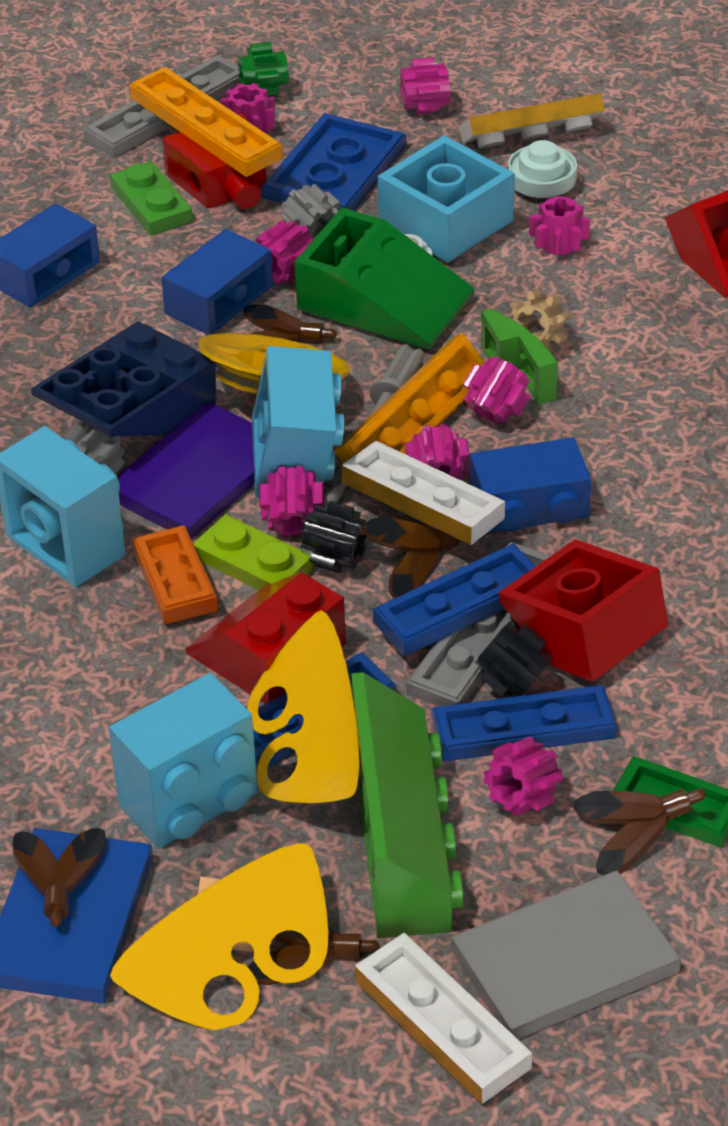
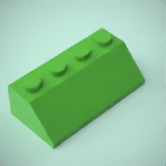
(402, 814)

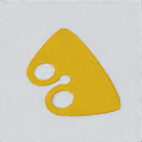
(320, 690)
(196, 940)

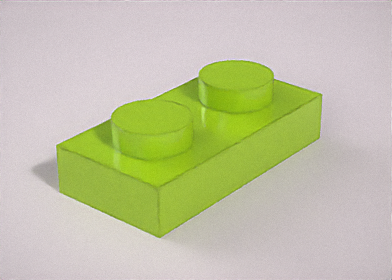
(249, 553)

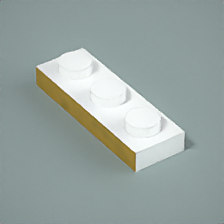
(532, 120)
(423, 492)
(443, 1018)

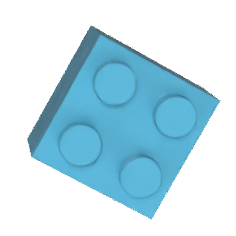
(447, 197)
(296, 414)
(61, 506)
(184, 760)

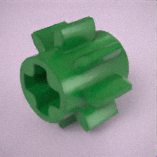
(264, 68)

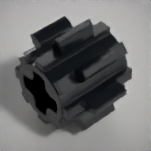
(334, 537)
(513, 660)

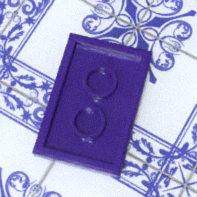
(192, 471)

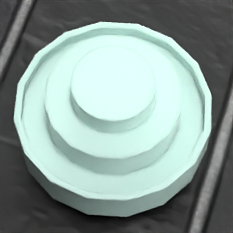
(543, 170)

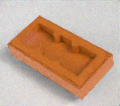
(174, 575)

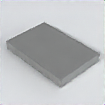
(565, 955)

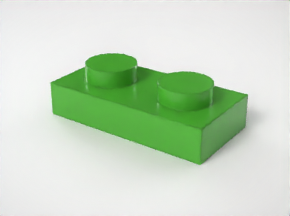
(151, 198)

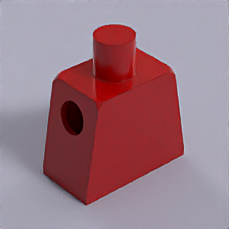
(207, 176)

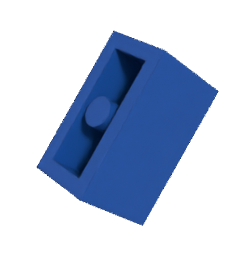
(46, 254)
(217, 281)
(536, 481)

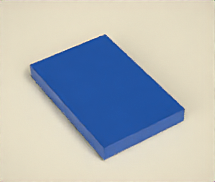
(338, 158)
(80, 953)

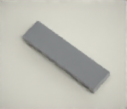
(136, 124)
(449, 669)

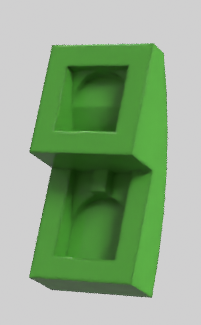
(517, 345)

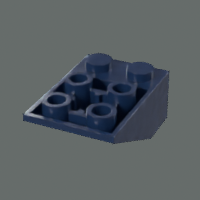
(133, 384)

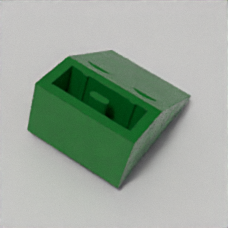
(378, 281)

